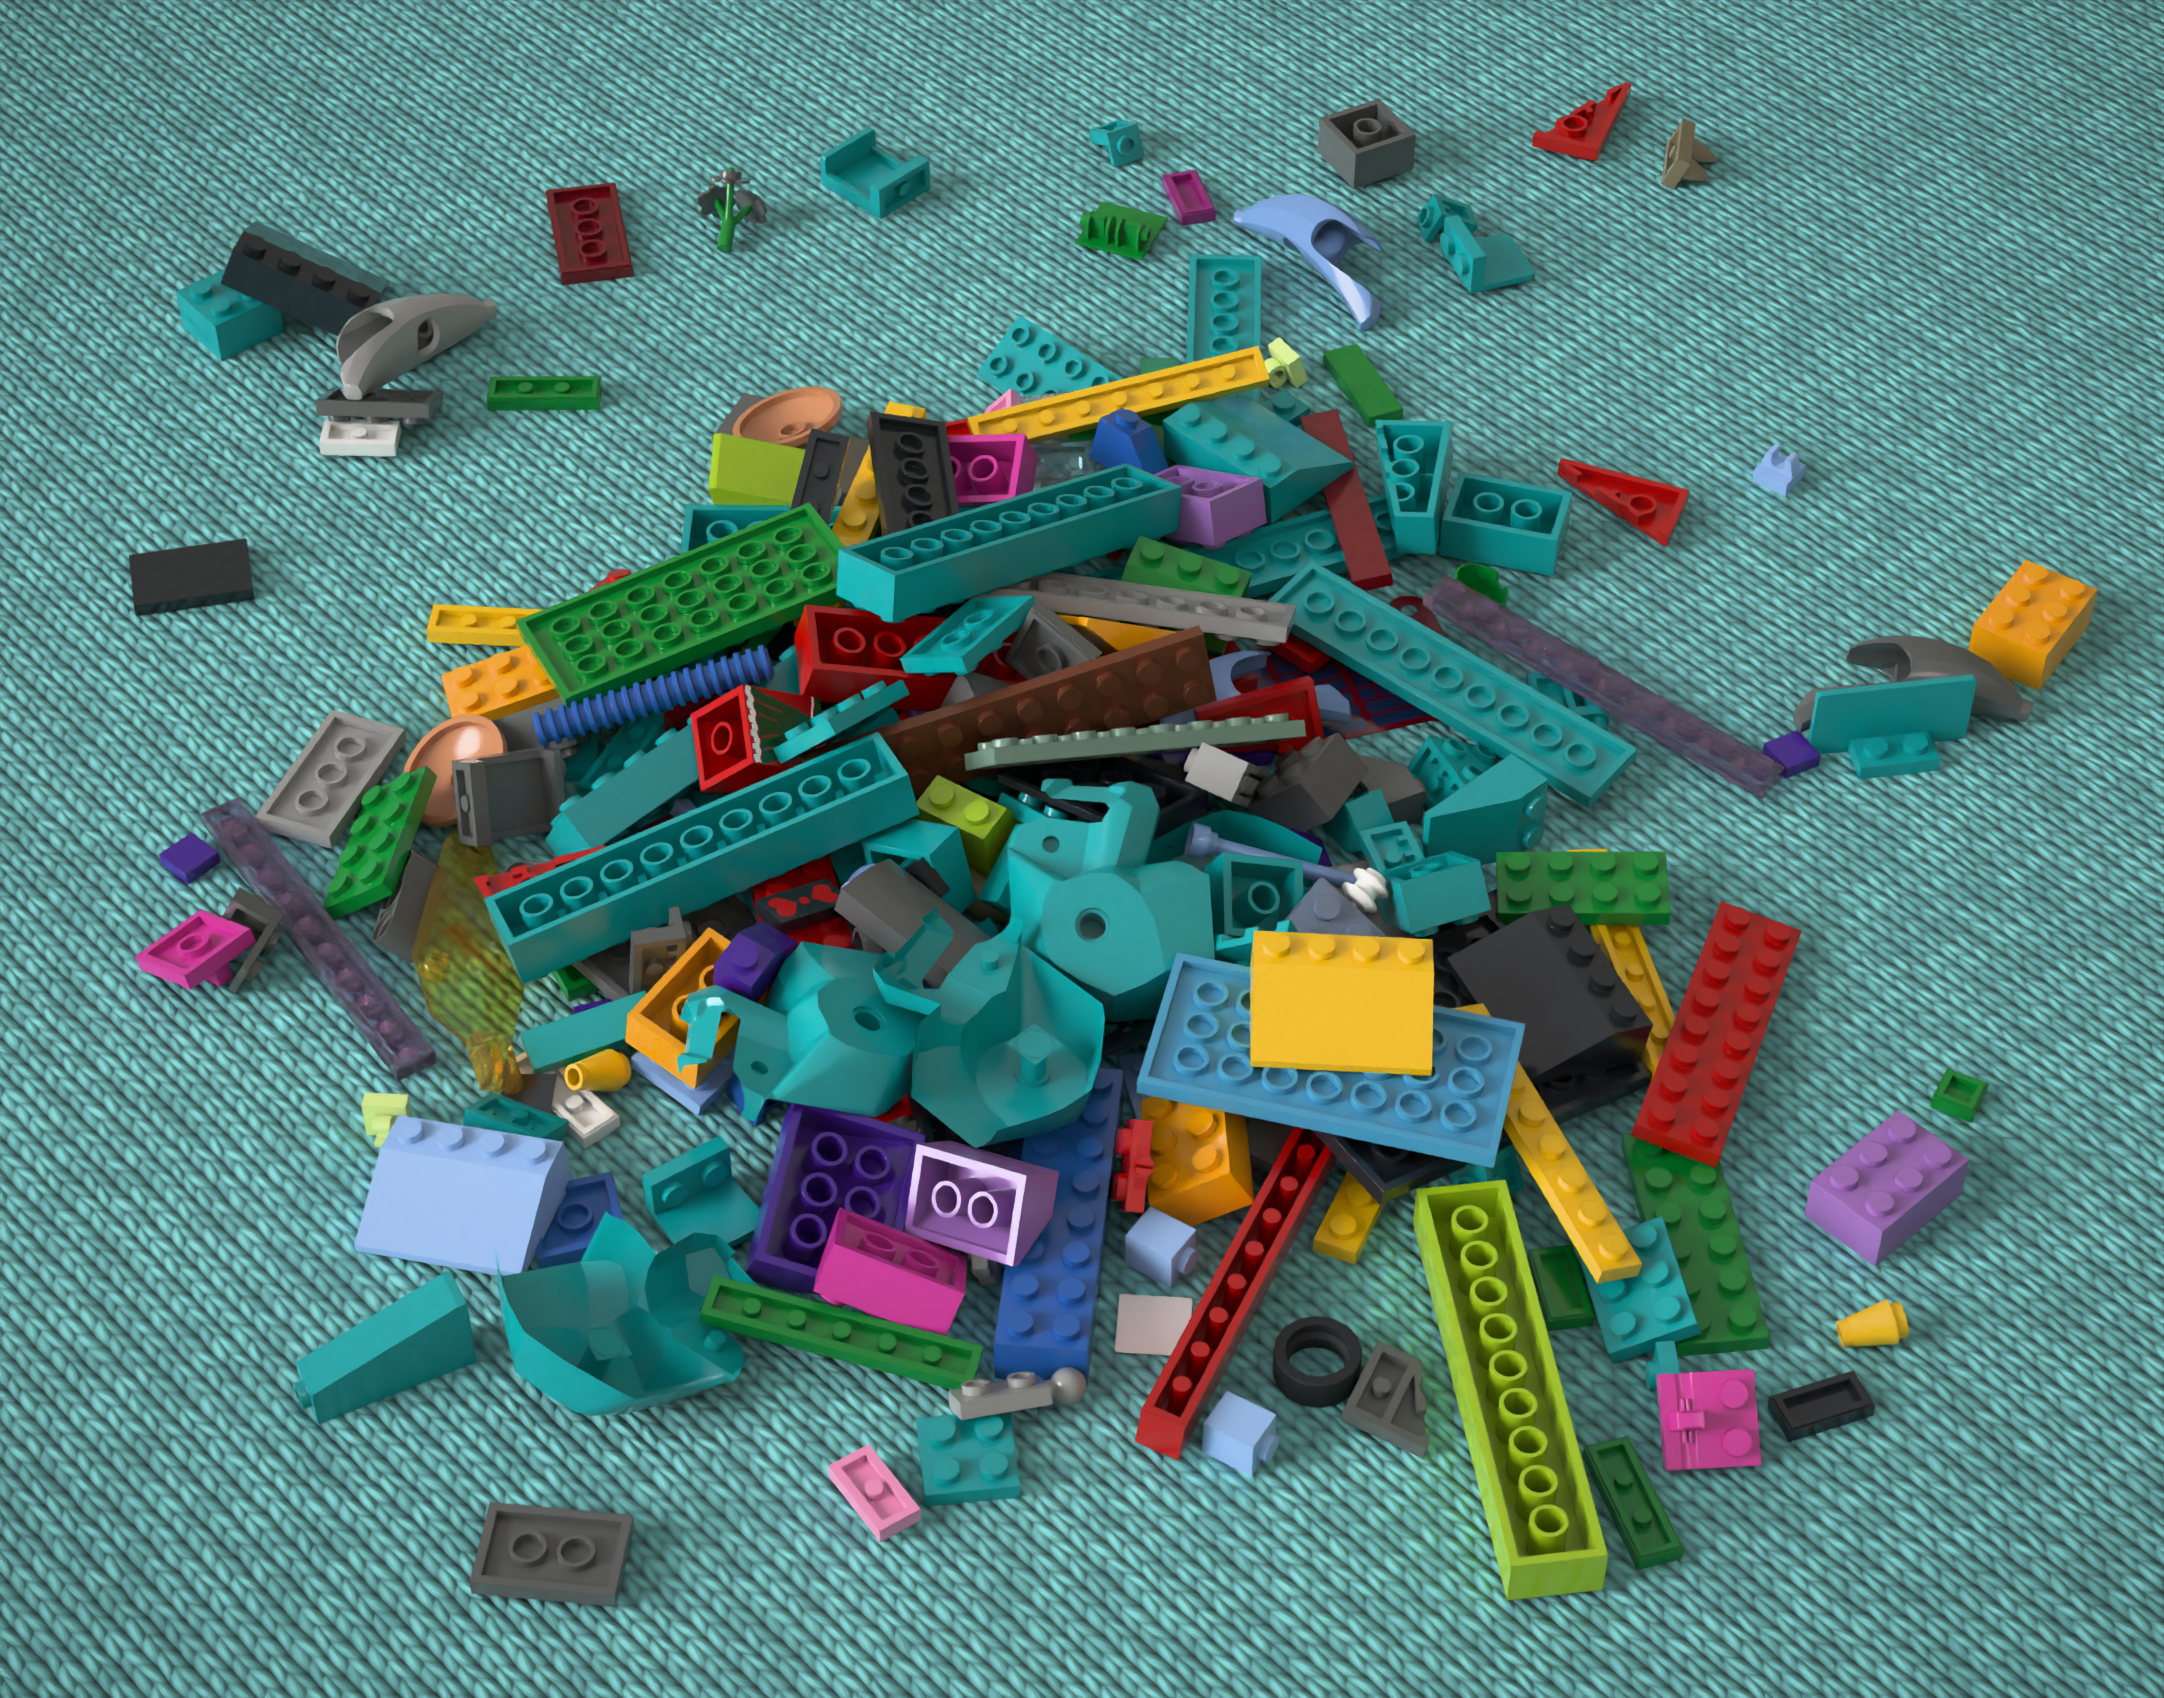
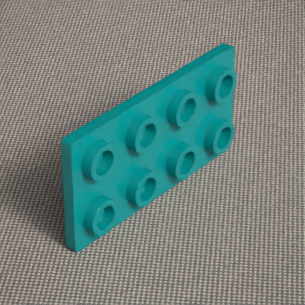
(1040, 364)
(1892, 724)

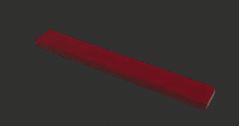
(1350, 509)

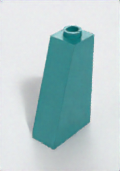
(389, 1352)

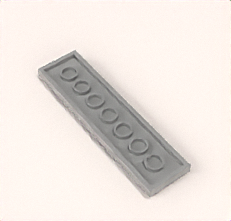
(1158, 606)

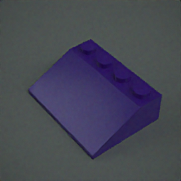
(818, 1166)

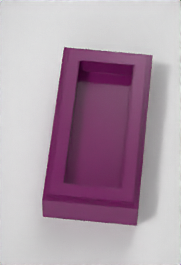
(1189, 197)

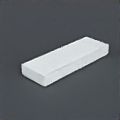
(587, 1114)

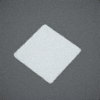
(1151, 1323)

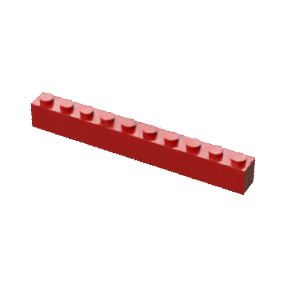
(1234, 1294)

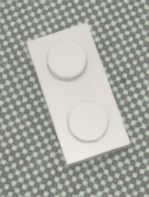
(360, 438)

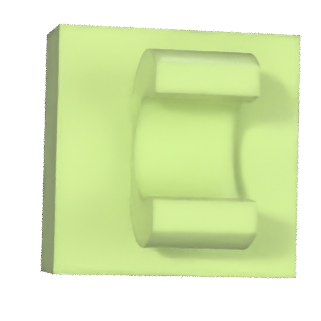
(1284, 365)
(381, 1112)

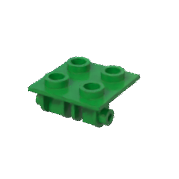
(1120, 230)

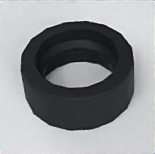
(1317, 1333)

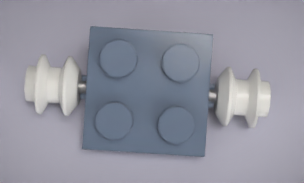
(1329, 912)

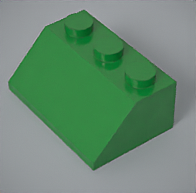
(1175, 568)

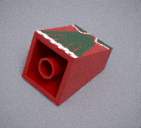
(739, 732)

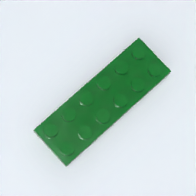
(1706, 1244)

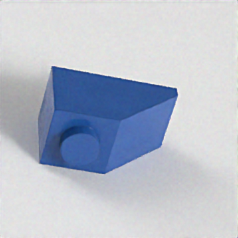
(1129, 440)

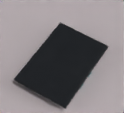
(536, 1091)

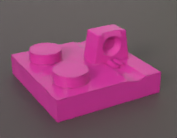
(197, 951)
(1708, 1419)

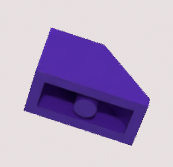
(753, 960)

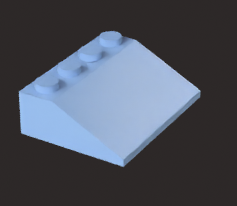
(461, 1192)

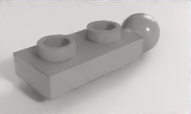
(1019, 1392)

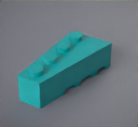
(1415, 476)

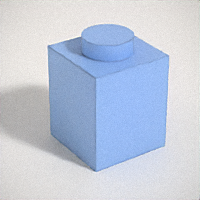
(1161, 1247)
(1240, 1433)

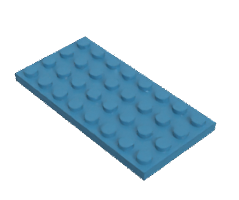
(1204, 1060)

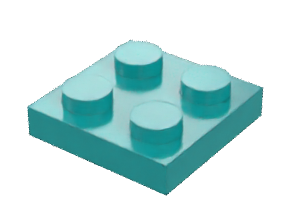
(967, 1459)

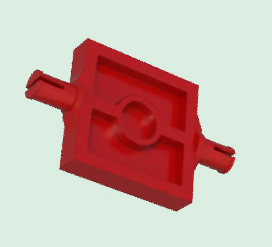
(1130, 1184)

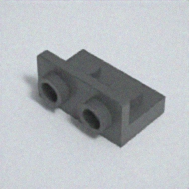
(657, 950)

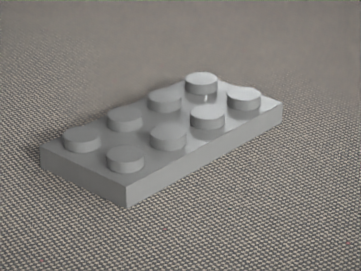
(331, 778)

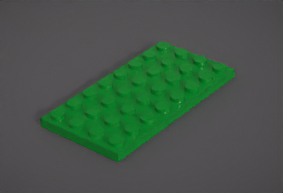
(686, 606)

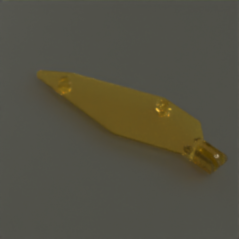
(466, 968)

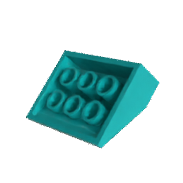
(1254, 442)

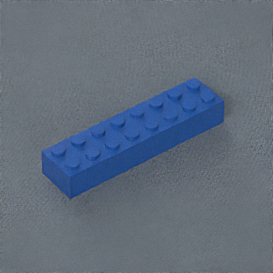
(1054, 1291)

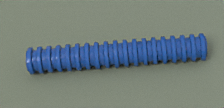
(652, 696)

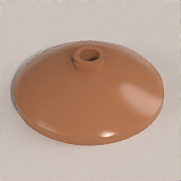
(790, 415)
(452, 740)

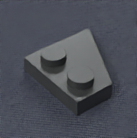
(1390, 1400)

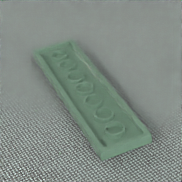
(1133, 741)

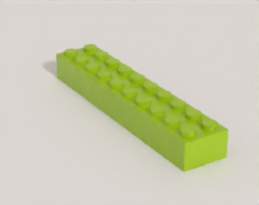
(1509, 1392)

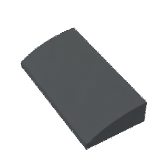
(890, 908)

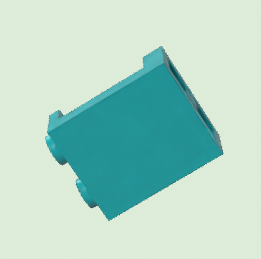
(873, 176)

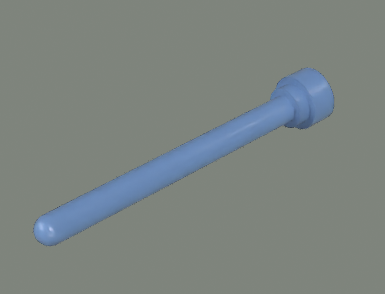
(1203, 843)

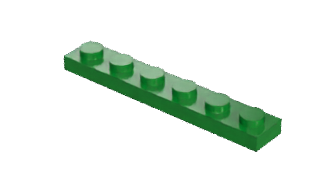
(840, 1333)

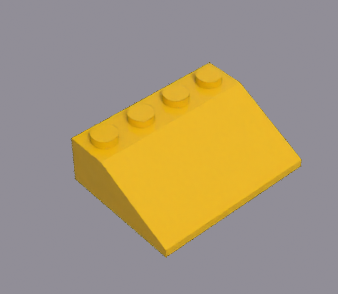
(1341, 1003)

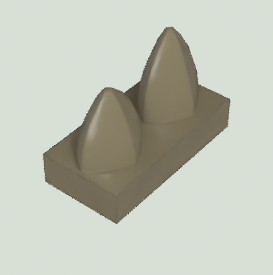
(1684, 155)

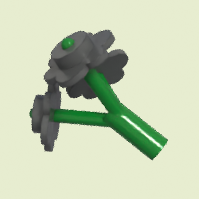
(720, 203)

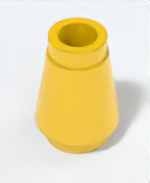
(600, 1072)
(1874, 1326)

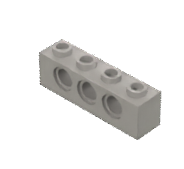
(1223, 774)

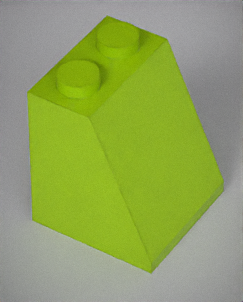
(753, 471)
(981, 822)

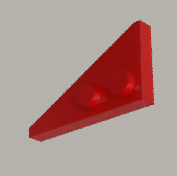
(1586, 128)
(1639, 501)

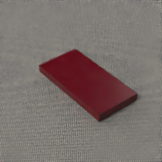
(589, 233)

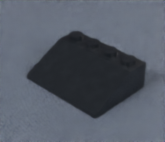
(300, 278)
(1176, 799)
(1559, 985)

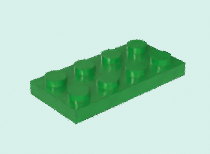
(379, 842)
(1596, 885)

